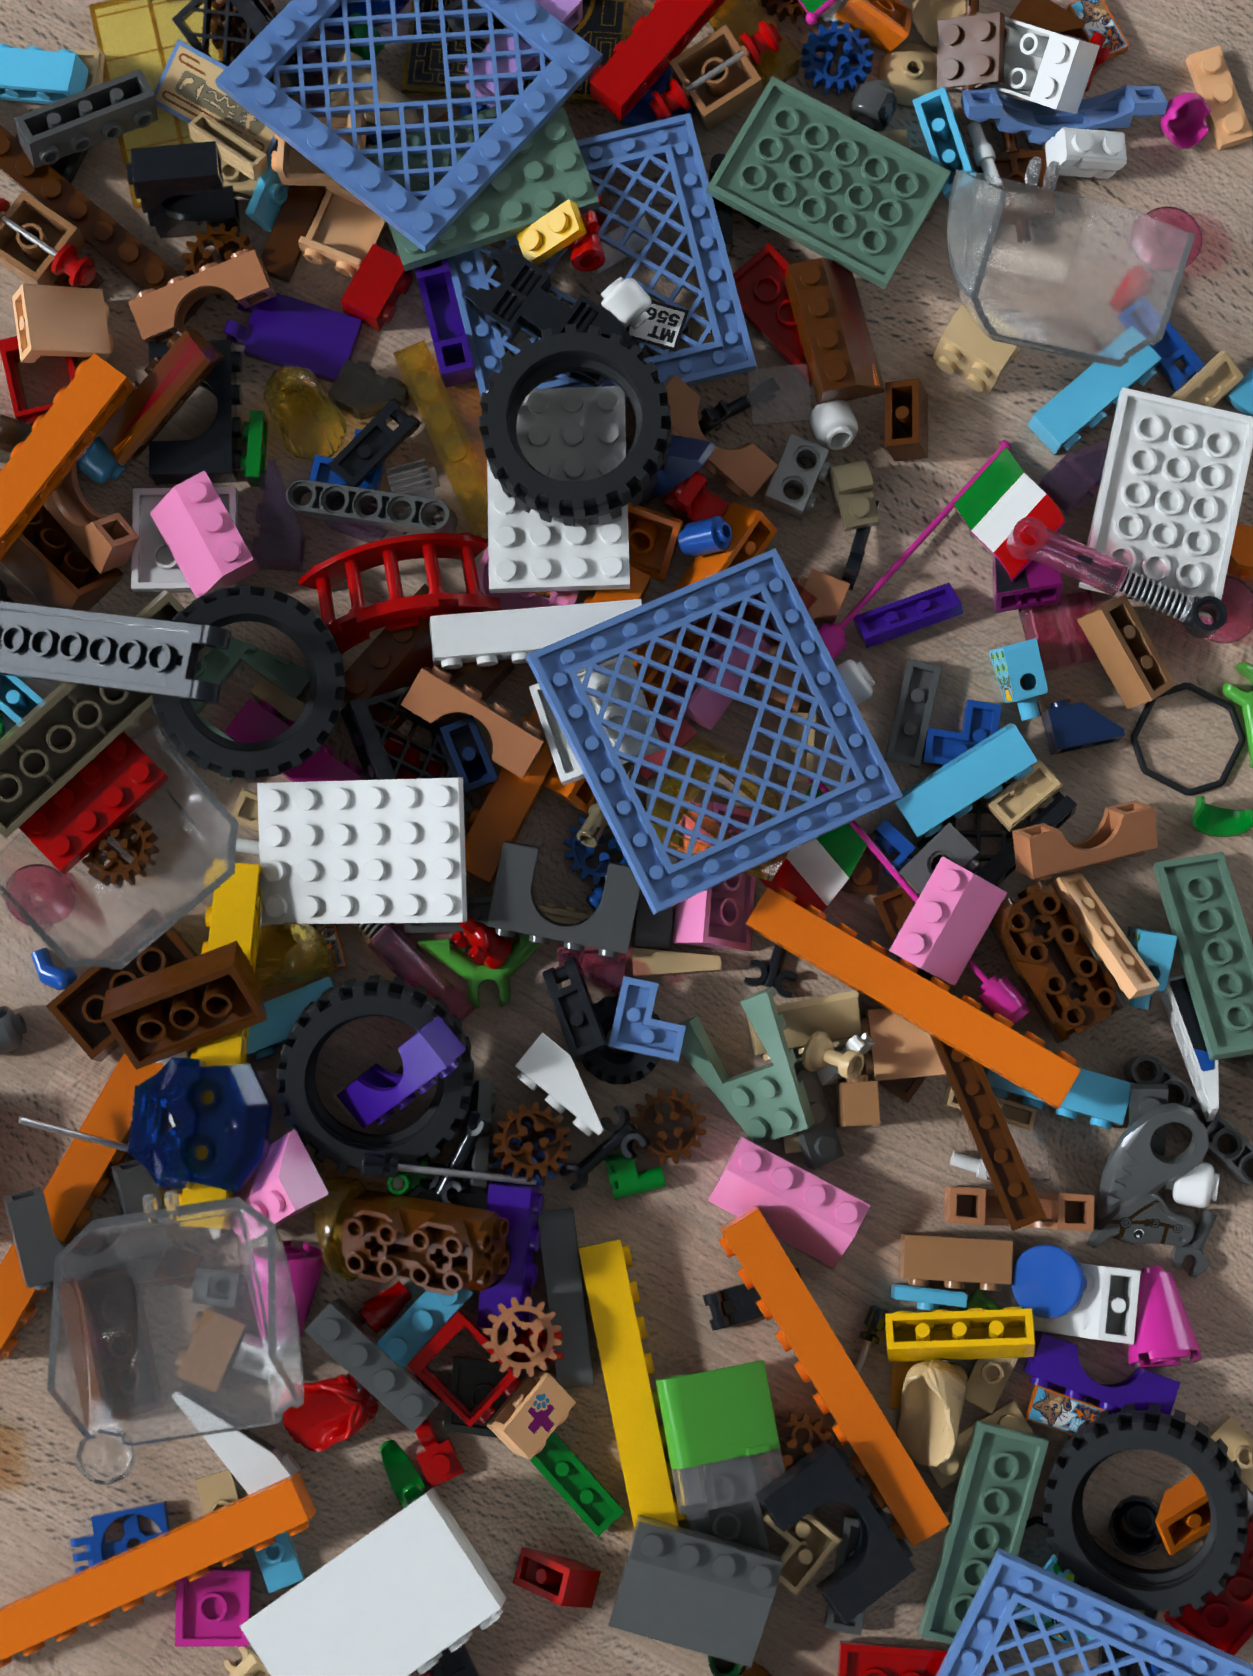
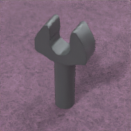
(1195, 1247)

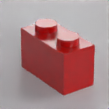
(376, 288)

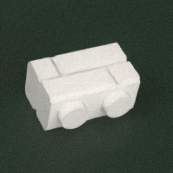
(1087, 152)

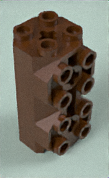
(1054, 961)
(425, 1241)

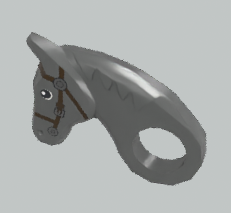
(1133, 1175)

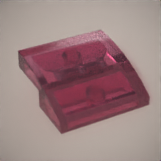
(1058, 631)

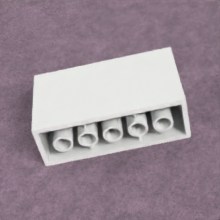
(382, 1602)

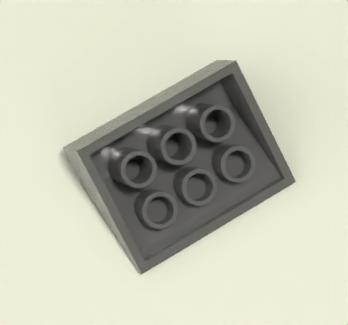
(695, 1591)

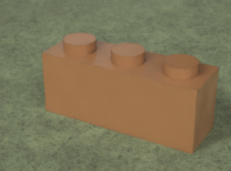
(1126, 652)
(955, 1261)

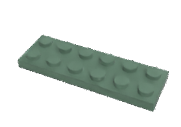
(1211, 949)
(985, 1516)

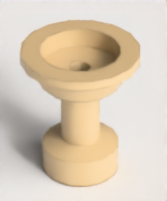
(820, 1052)

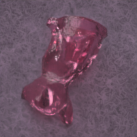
(598, 969)

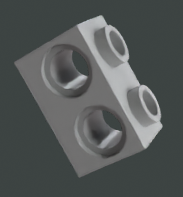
(791, 475)

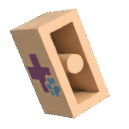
(531, 1414)

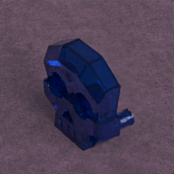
(230, 1127)

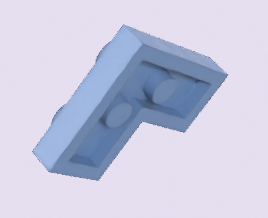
(634, 1028)

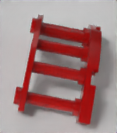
(398, 610)

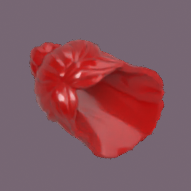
(330, 1412)

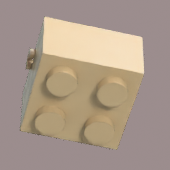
(971, 354)

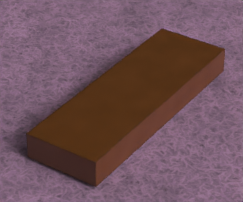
(293, 221)

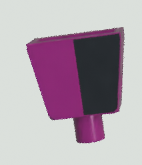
(1031, 588)

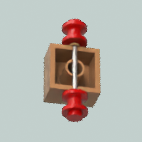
(717, 75)
(41, 244)

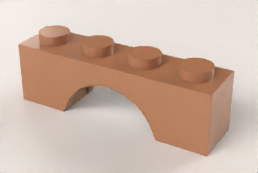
(163, 310)
(743, 467)
(102, 539)
(830, 596)
(514, 743)
(1123, 831)
(983, 1207)

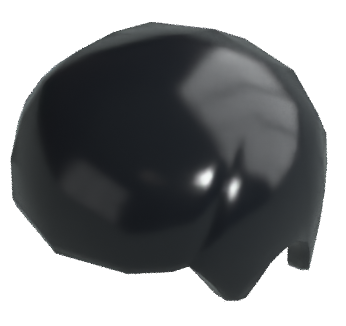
(1134, 1525)

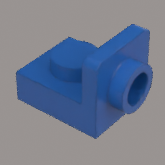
(890, 841)

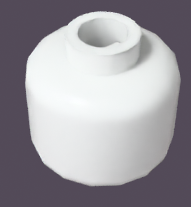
(626, 302)
(834, 424)
(857, 680)
(1196, 1186)

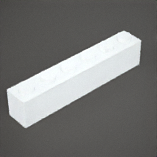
(513, 632)

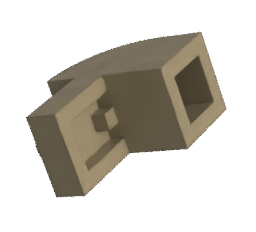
(853, 493)

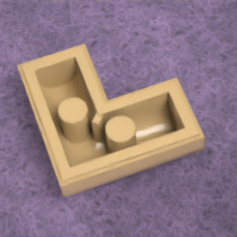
(808, 1549)

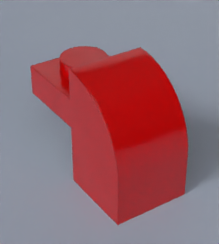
(693, 502)

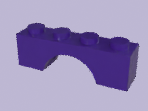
(445, 323)
(423, 1055)
(520, 1206)
(1058, 1363)

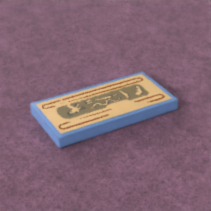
(190, 88)

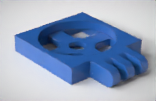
(96, 1544)

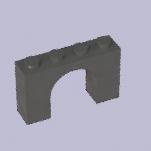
(515, 908)
(32, 1228)
(342, 1336)

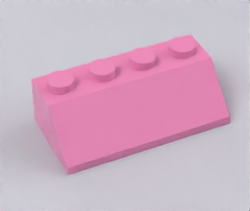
(720, 913)
(792, 1201)

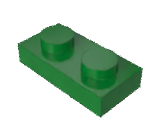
(256, 434)

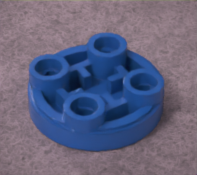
(1048, 1281)

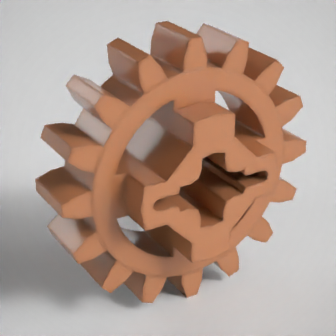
(508, 1347)

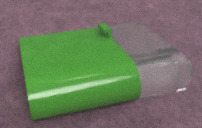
(719, 1436)

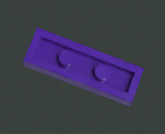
(908, 615)

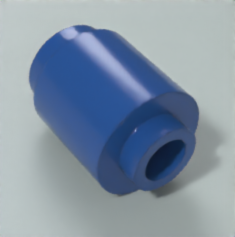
(705, 536)

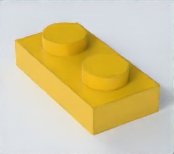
(551, 233)

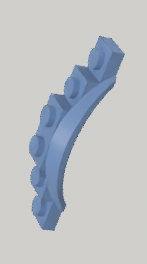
(1042, 123)

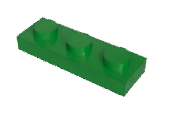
(577, 1485)

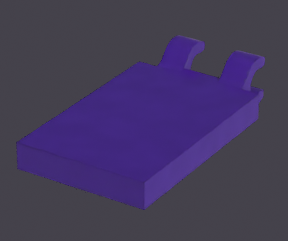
(297, 333)

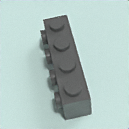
(86, 118)

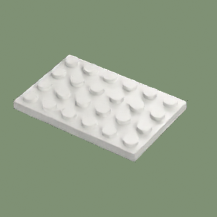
(569, 439)
(1172, 491)
(362, 851)

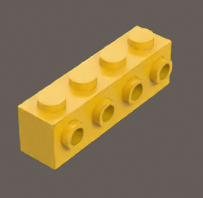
(960, 1334)

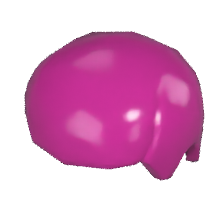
(1185, 120)

